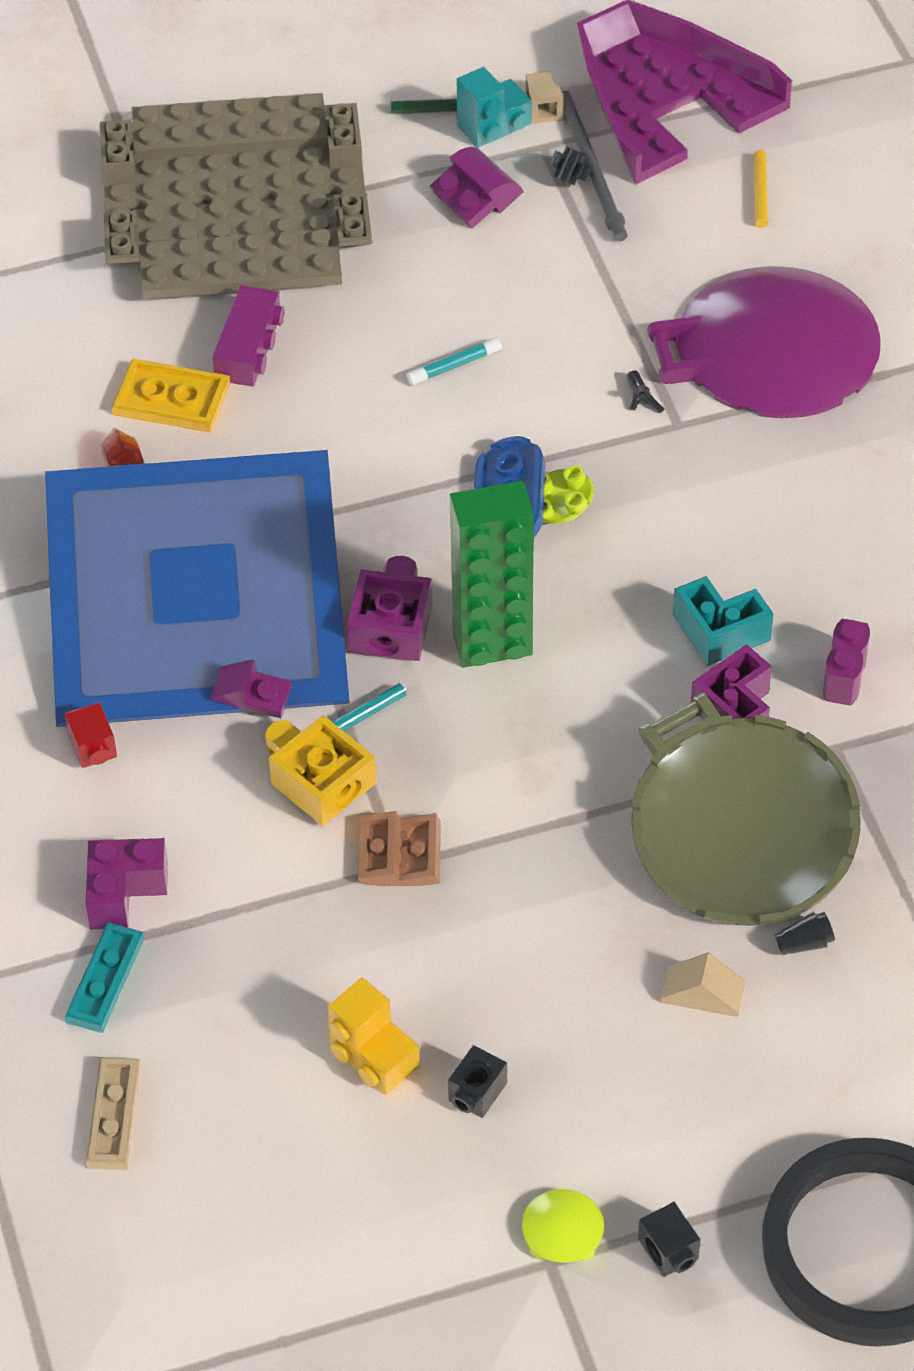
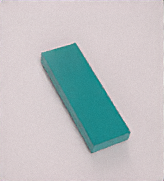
(104, 977)

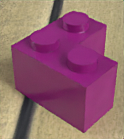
(737, 684)
(121, 871)

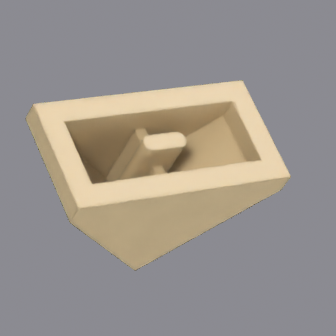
(703, 985)

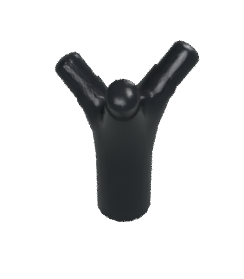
(641, 392)

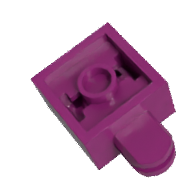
(390, 606)

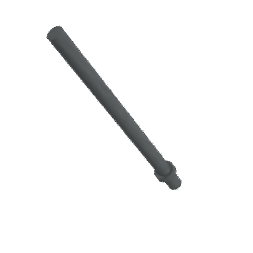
(614, 220)

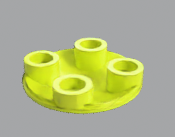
(566, 494)
(562, 1226)

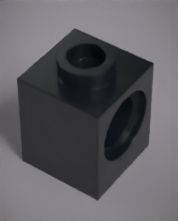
(481, 1068)
(669, 1239)

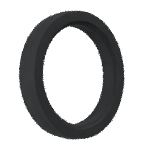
(797, 1293)

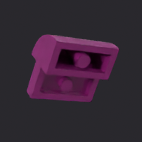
(475, 186)

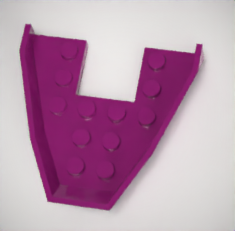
(656, 63)

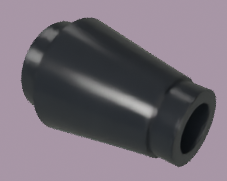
(806, 934)

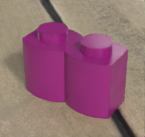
(846, 662)

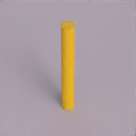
(760, 188)

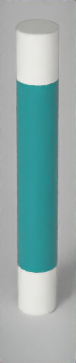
(454, 361)

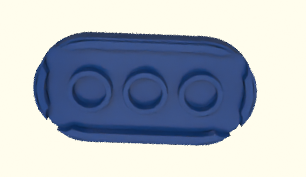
(513, 461)

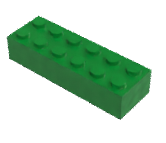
(492, 573)

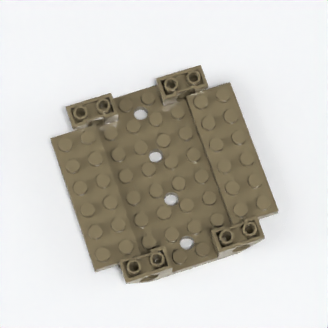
(233, 160)

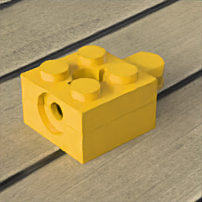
(321, 750)

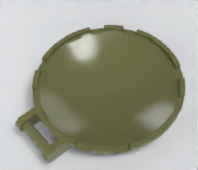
(743, 816)

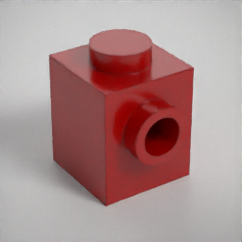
(91, 735)

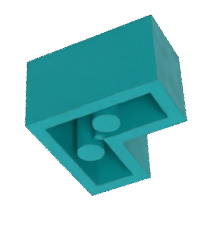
(490, 108)
(721, 626)

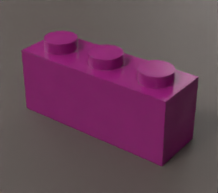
(248, 335)

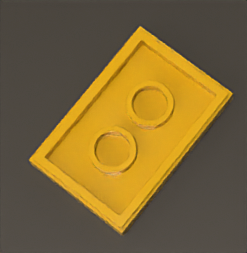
(171, 395)

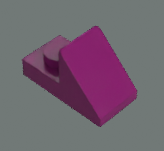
(249, 690)

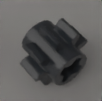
(570, 165)

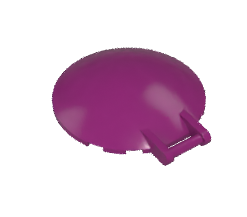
(772, 342)

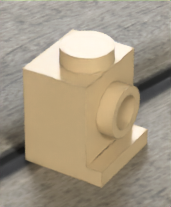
(545, 97)

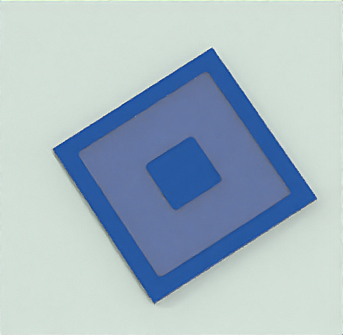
(191, 571)

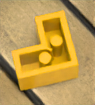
(368, 1039)

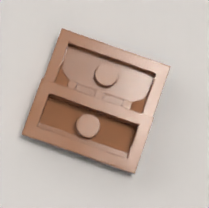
(399, 850)

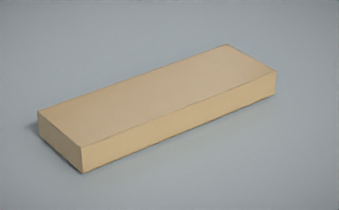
(113, 1113)

